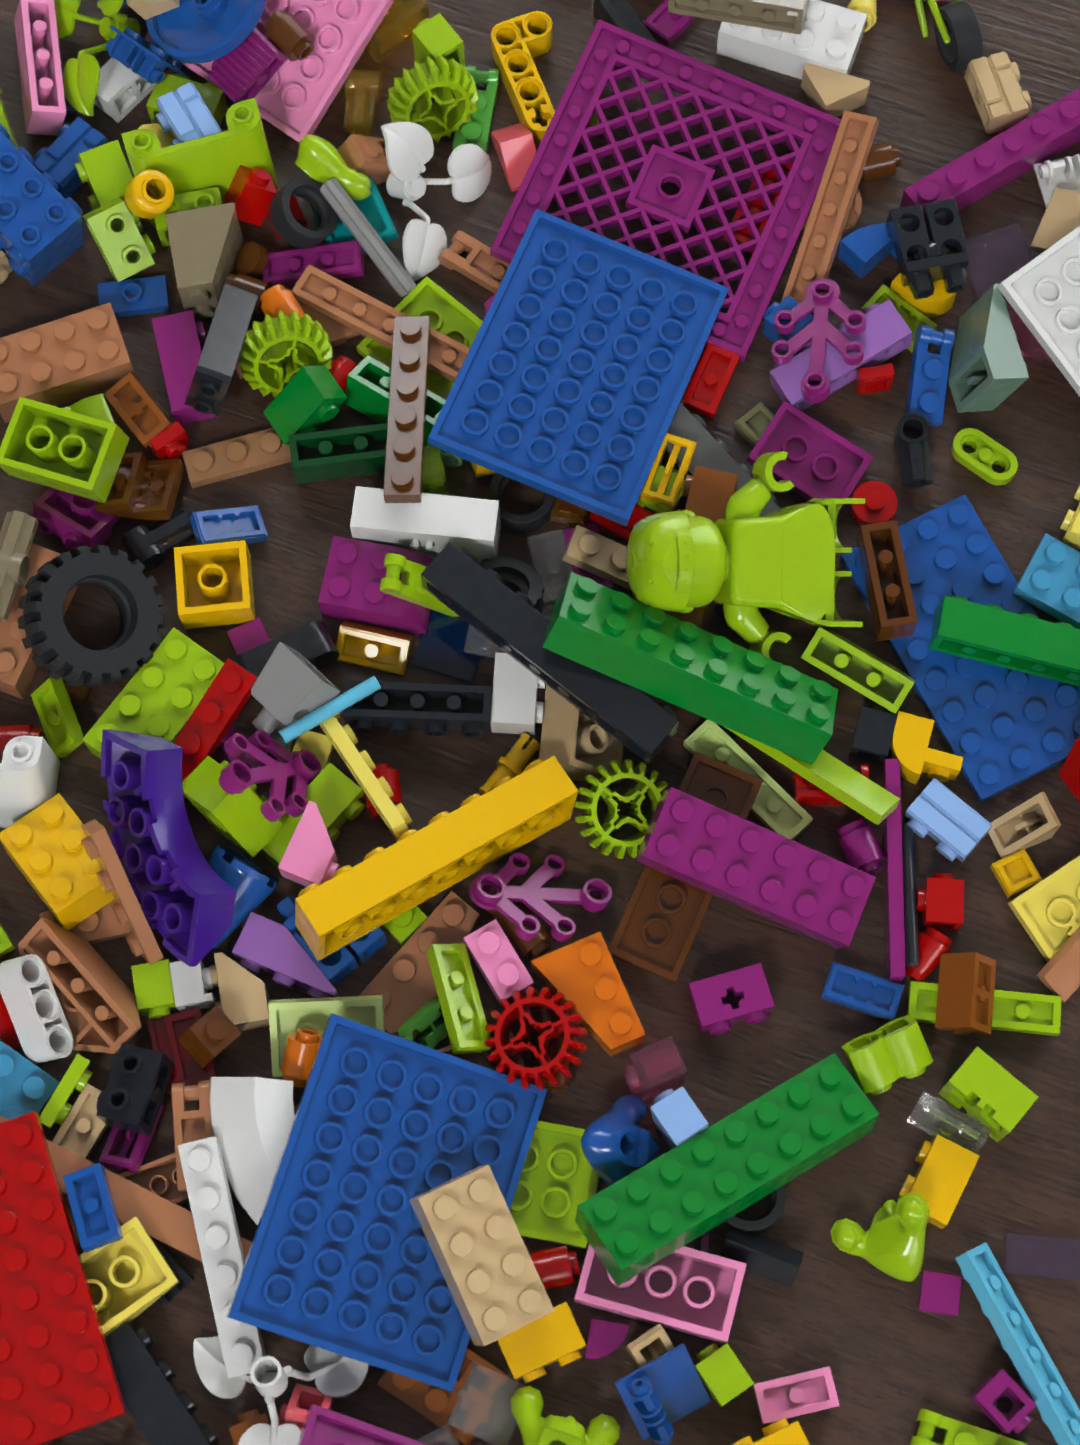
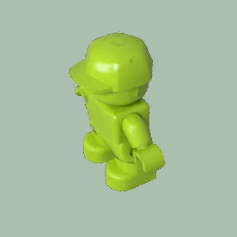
(744, 559)

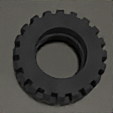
(136, 606)

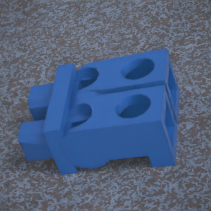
(340, 963)

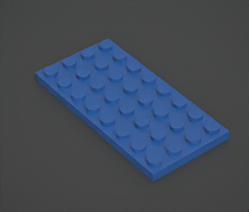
(991, 715)

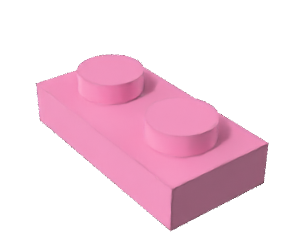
(796, 1395)

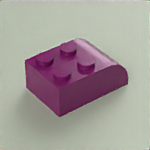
(353, 586)

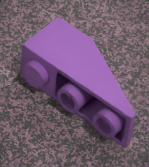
(274, 950)

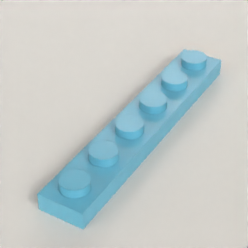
(1022, 1344)

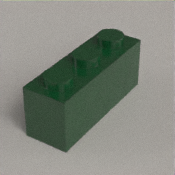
(338, 453)

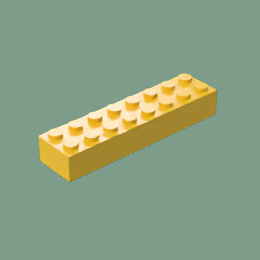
(434, 857)

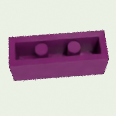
(179, 350)

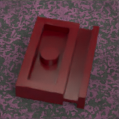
(164, 1038)

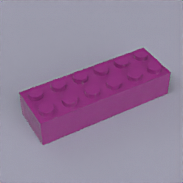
(755, 868)

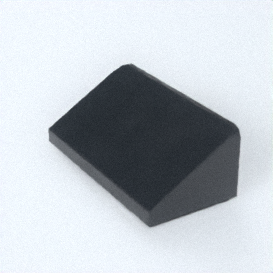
(762, 1256)

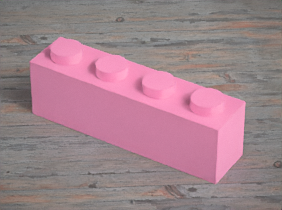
(40, 67)

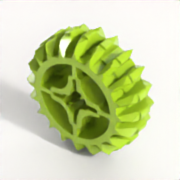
(448, 85)
(277, 347)
(612, 820)

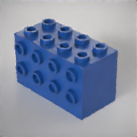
(35, 220)

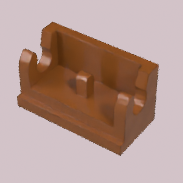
(138, 408)
(965, 993)

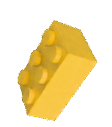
(54, 862)

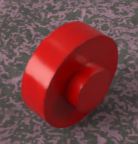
(879, 503)

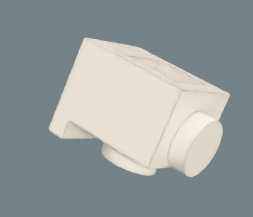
(191, 986)

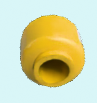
(149, 194)

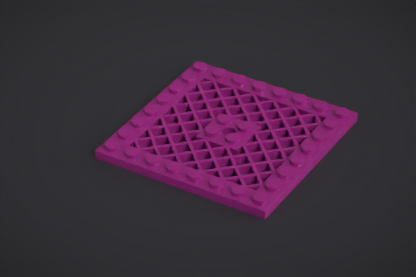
(698, 83)

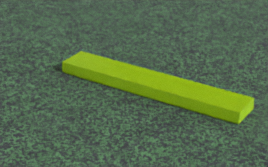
(838, 781)

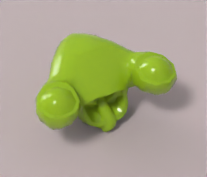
(323, 162)
(894, 1239)
(527, 1408)

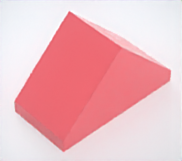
(515, 151)

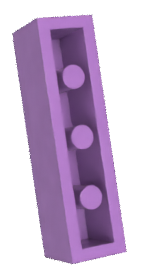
(882, 339)

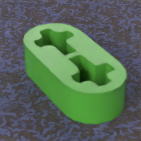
(425, 1021)

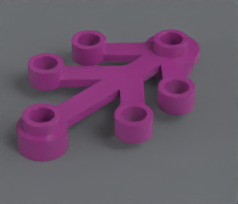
(818, 332)
(298, 765)
(536, 896)

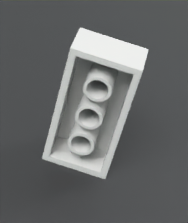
(827, 40)

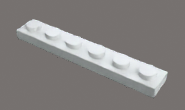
(219, 1249)

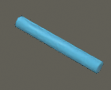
(329, 709)

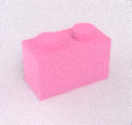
(498, 962)

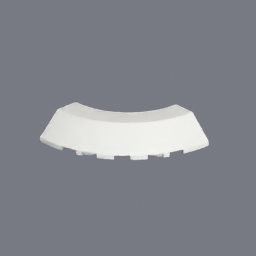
(252, 1127)

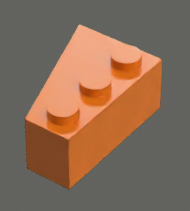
(591, 980)

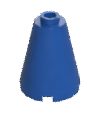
(244, 877)

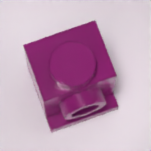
(999, 1386)

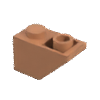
(366, 156)

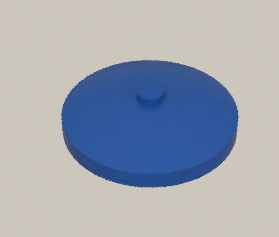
(204, 28)

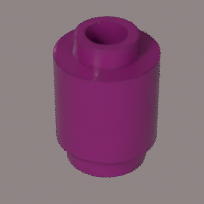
(861, 847)

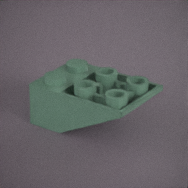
(985, 356)

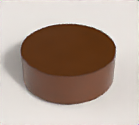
(252, 259)

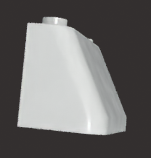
(26, 777)

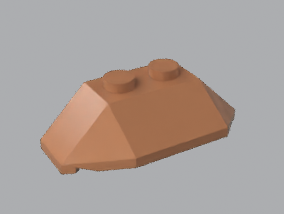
(92, 995)

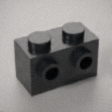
(135, 1089)

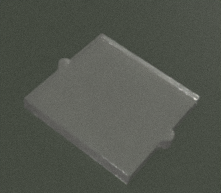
(485, 1406)

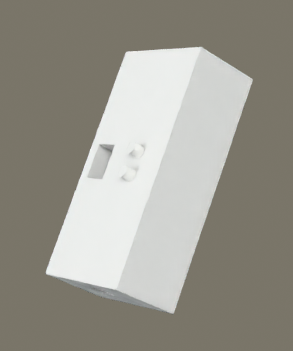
(428, 524)

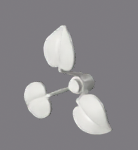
(407, 150)
(333, 1375)

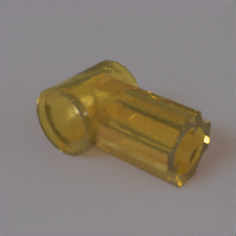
(361, 94)

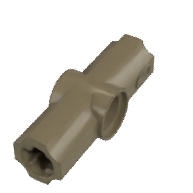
(15, 544)

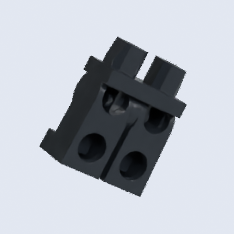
(929, 247)

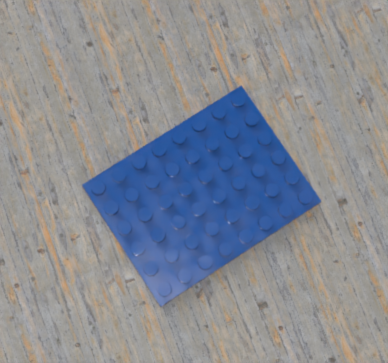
(579, 367)
(338, 1238)

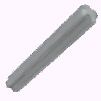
(367, 237)

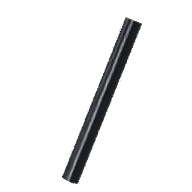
(912, 953)

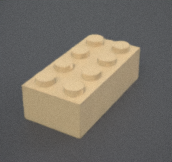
(482, 1255)

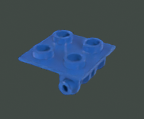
(141, 56)
(662, 1394)

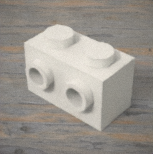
(515, 697)

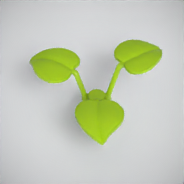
(83, 74)

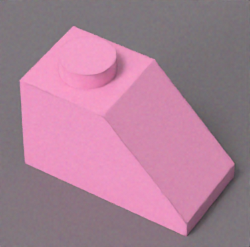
(310, 852)

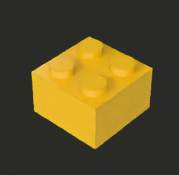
(214, 584)

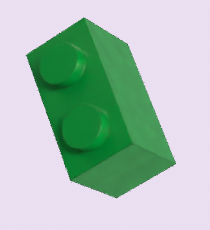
(305, 402)

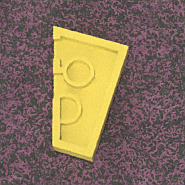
(1051, 908)

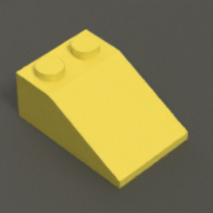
(126, 1276)

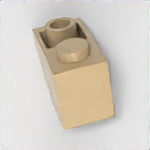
(241, 994)

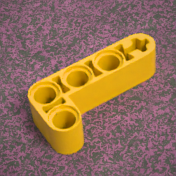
(519, 57)

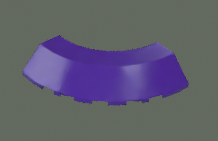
(157, 846)

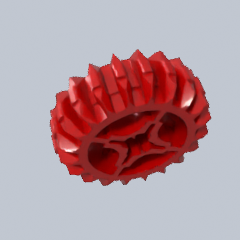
(521, 1042)

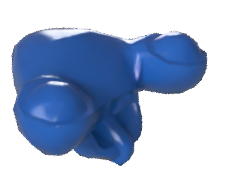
(616, 1143)

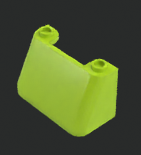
(205, 160)

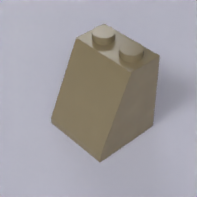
(204, 254)

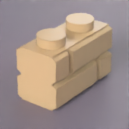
(997, 92)

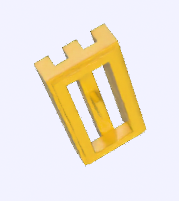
(659, 497)

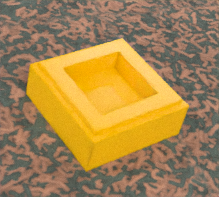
(1015, 873)

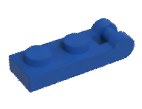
(929, 373)

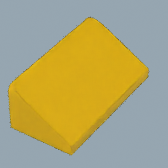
(373, 647)

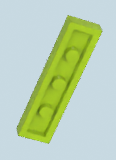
(1011, 1009)

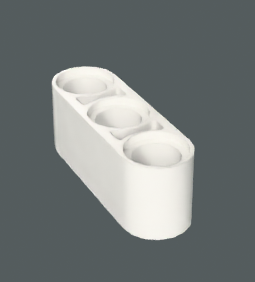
(35, 1009)

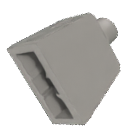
(289, 689)

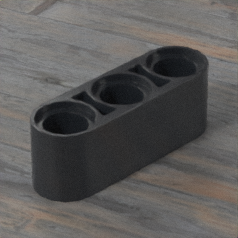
(310, 640)

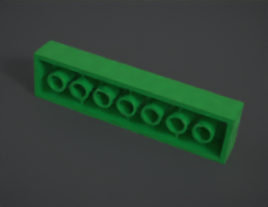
(691, 668)
(725, 1168)

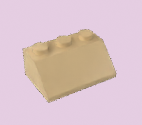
(575, 739)

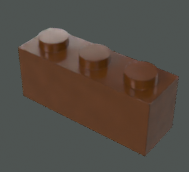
(886, 581)

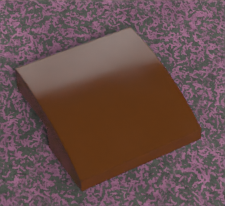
(144, 488)

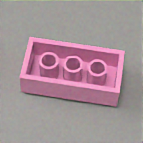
(681, 1292)

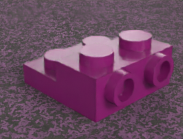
(72, 519)

